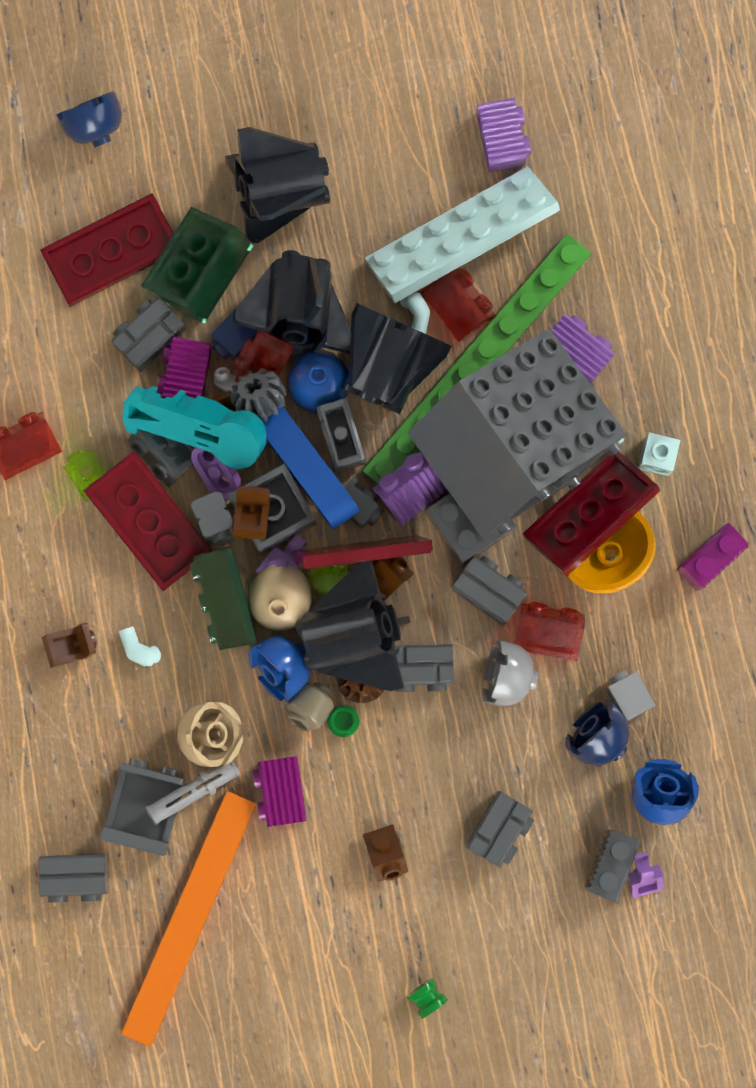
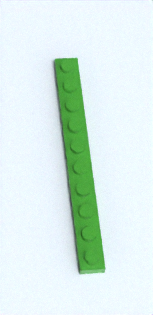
(490, 344)

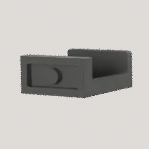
(128, 819)

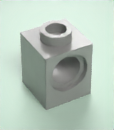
(629, 694)

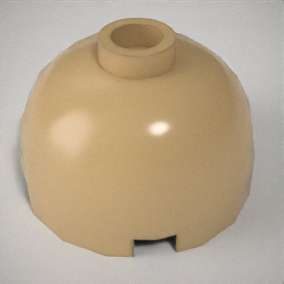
(279, 597)
(210, 734)

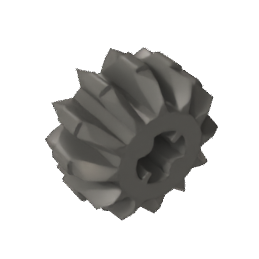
(259, 393)

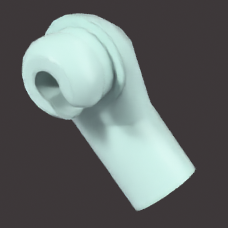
(419, 310)
(138, 652)

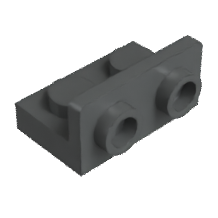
(165, 456)

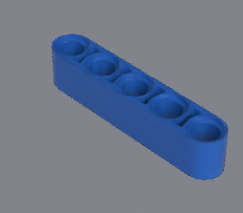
(309, 469)

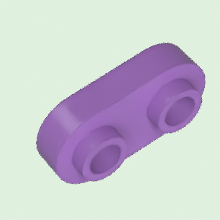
(213, 470)

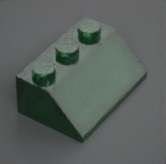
(198, 264)
(224, 598)

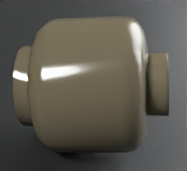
(310, 707)

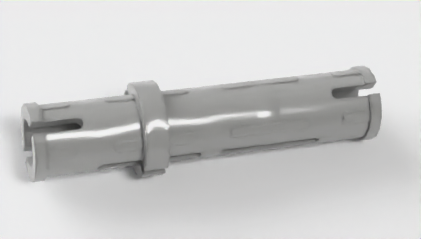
(159, 811)

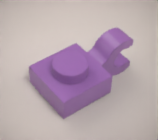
(284, 558)
(645, 878)

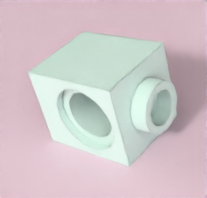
(658, 454)

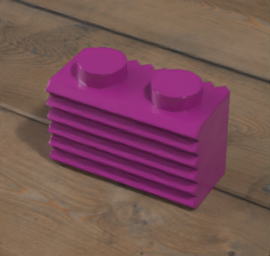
(186, 368)
(713, 557)
(281, 791)

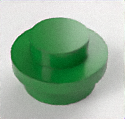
(343, 721)

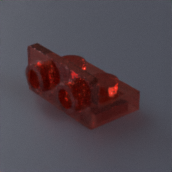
(459, 303)
(262, 352)
(26, 444)
(550, 630)

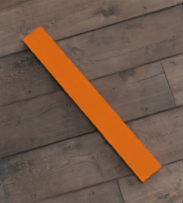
(188, 919)

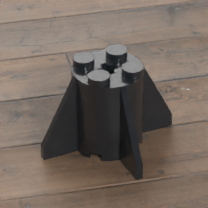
(276, 180)
(297, 305)
(389, 358)
(354, 632)

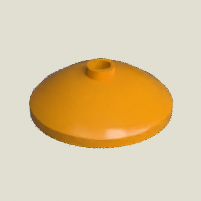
(635, 550)

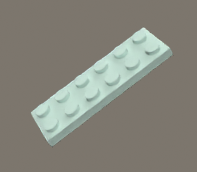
(462, 234)

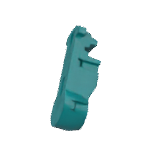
(198, 422)

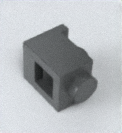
(365, 501)

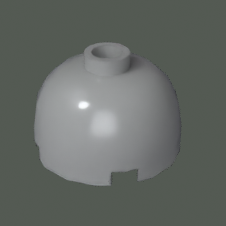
(508, 674)

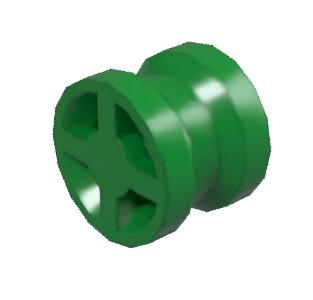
(427, 998)

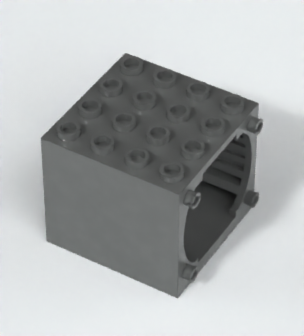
(516, 433)

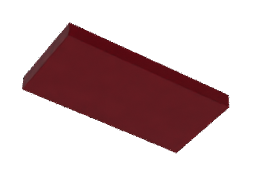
(108, 249)
(591, 512)
(147, 520)
(362, 552)

